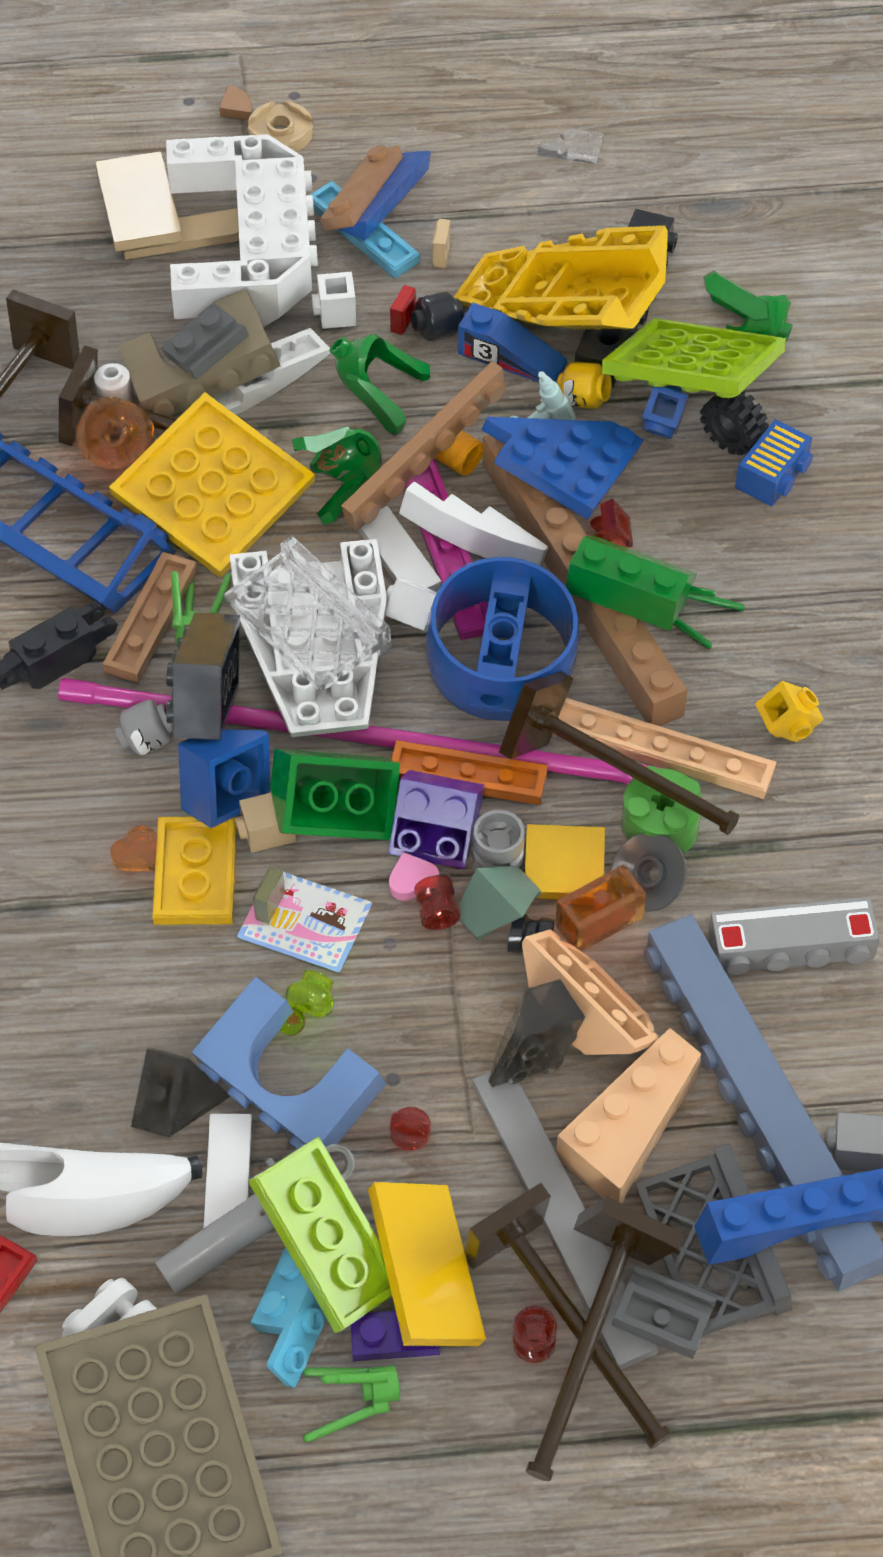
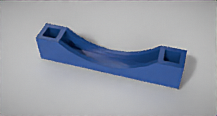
(756, 1221)

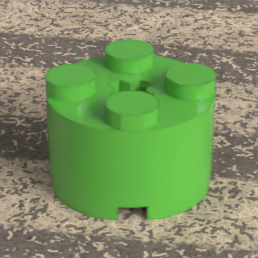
(656, 814)

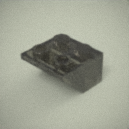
(537, 1034)

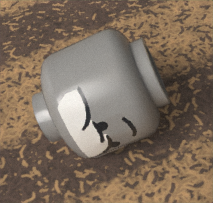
(144, 727)

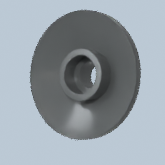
(644, 853)

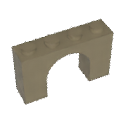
(172, 390)

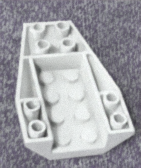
(302, 706)

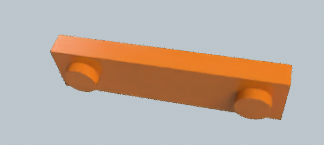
(501, 776)

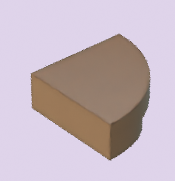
(236, 104)

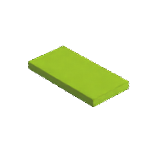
(324, 1233)

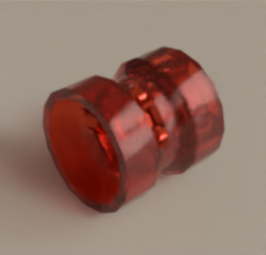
(438, 907)
(534, 1324)

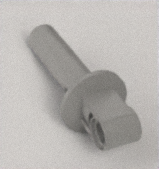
(225, 1236)

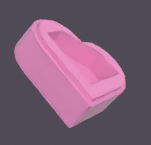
(407, 874)

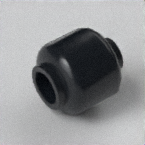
(437, 315)

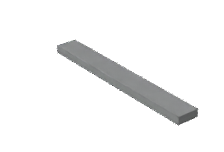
(539, 1163)

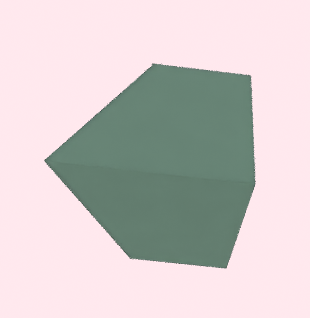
(495, 899)

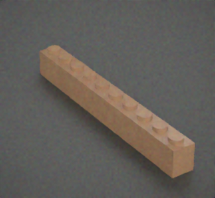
(621, 638)

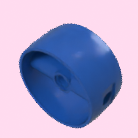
(509, 588)

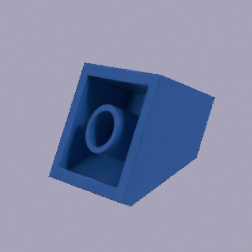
(222, 773)

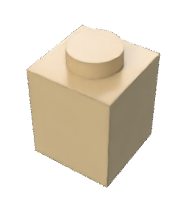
(260, 824)

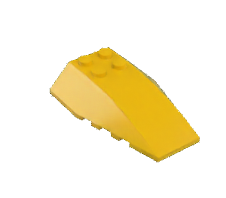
(575, 283)

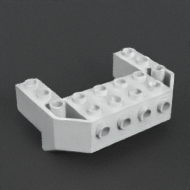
(270, 219)

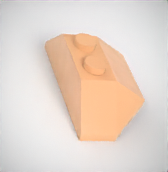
(612, 1018)

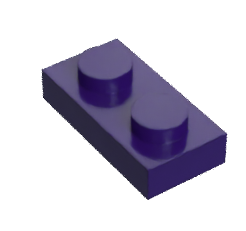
(379, 1337)

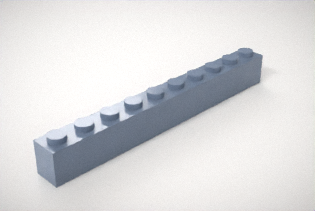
(757, 1089)

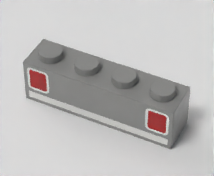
(794, 935)

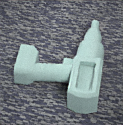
(554, 402)

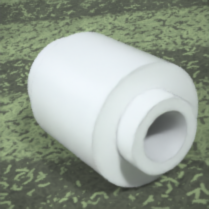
(113, 381)

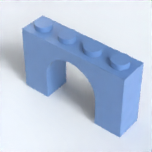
(233, 1055)

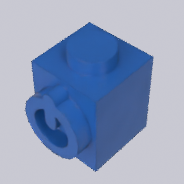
(664, 411)

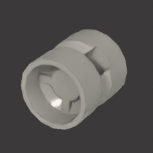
(498, 840)

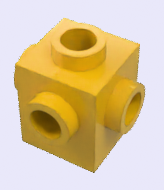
(790, 711)

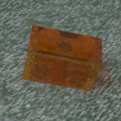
(600, 908)

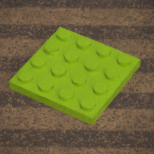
(693, 357)

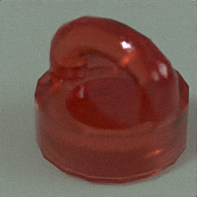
(410, 1128)

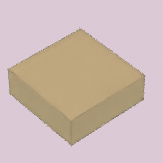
(441, 243)

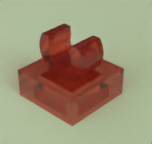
(613, 524)

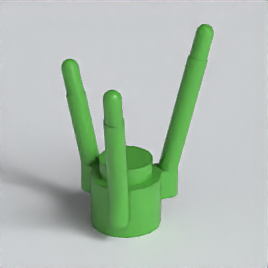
(184, 618)
(376, 1384)

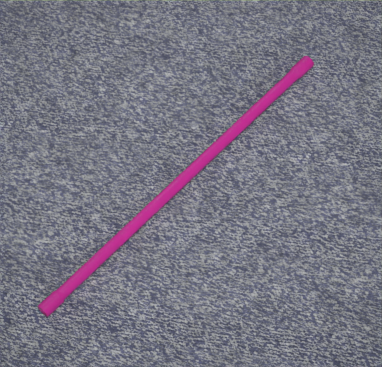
(93, 693)

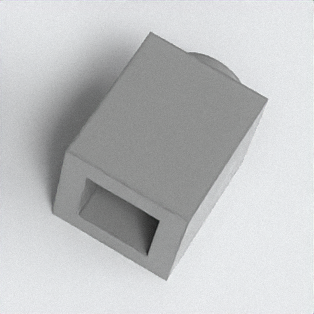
(856, 1141)

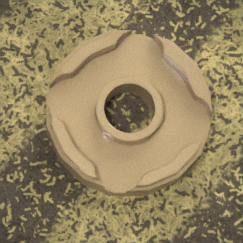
(294, 116)

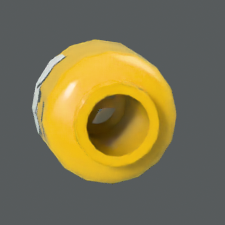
(585, 385)

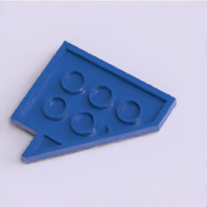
(565, 458)

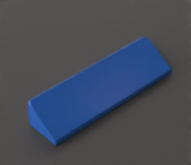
(399, 183)

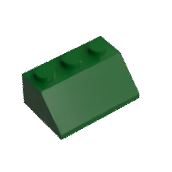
(628, 581)
(334, 794)

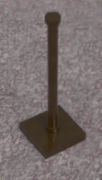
(39, 331)
(81, 391)
(538, 717)
(508, 1229)
(629, 1235)

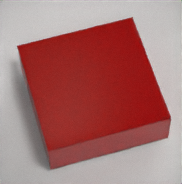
(401, 310)

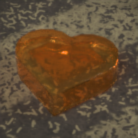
(135, 851)

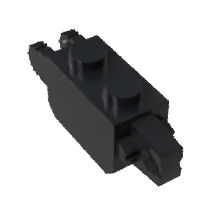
(55, 646)

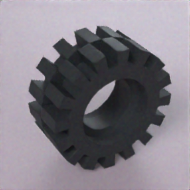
(734, 422)

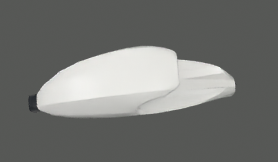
(88, 1190)

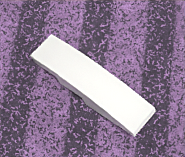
(296, 356)
(478, 533)

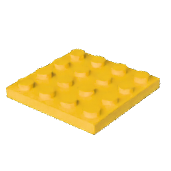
(212, 484)

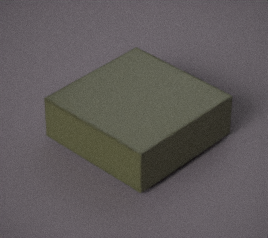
(269, 895)

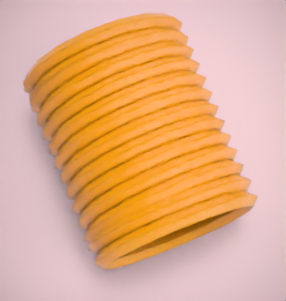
(463, 454)

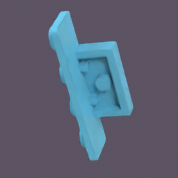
(294, 1315)

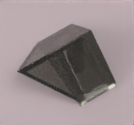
(173, 1093)

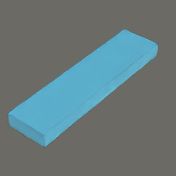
(381, 245)

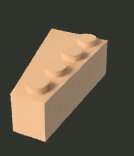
(627, 1120)

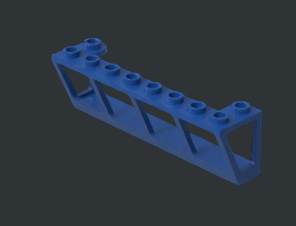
(68, 569)

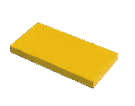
(426, 1265)

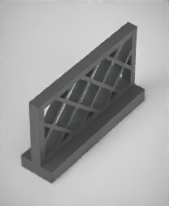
(763, 1264)

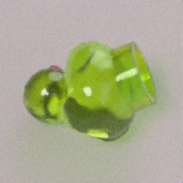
(307, 996)

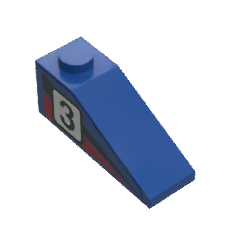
(496, 337)

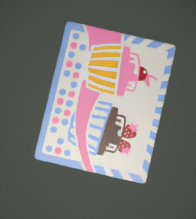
(310, 923)

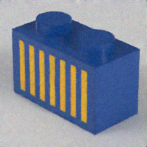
(774, 463)

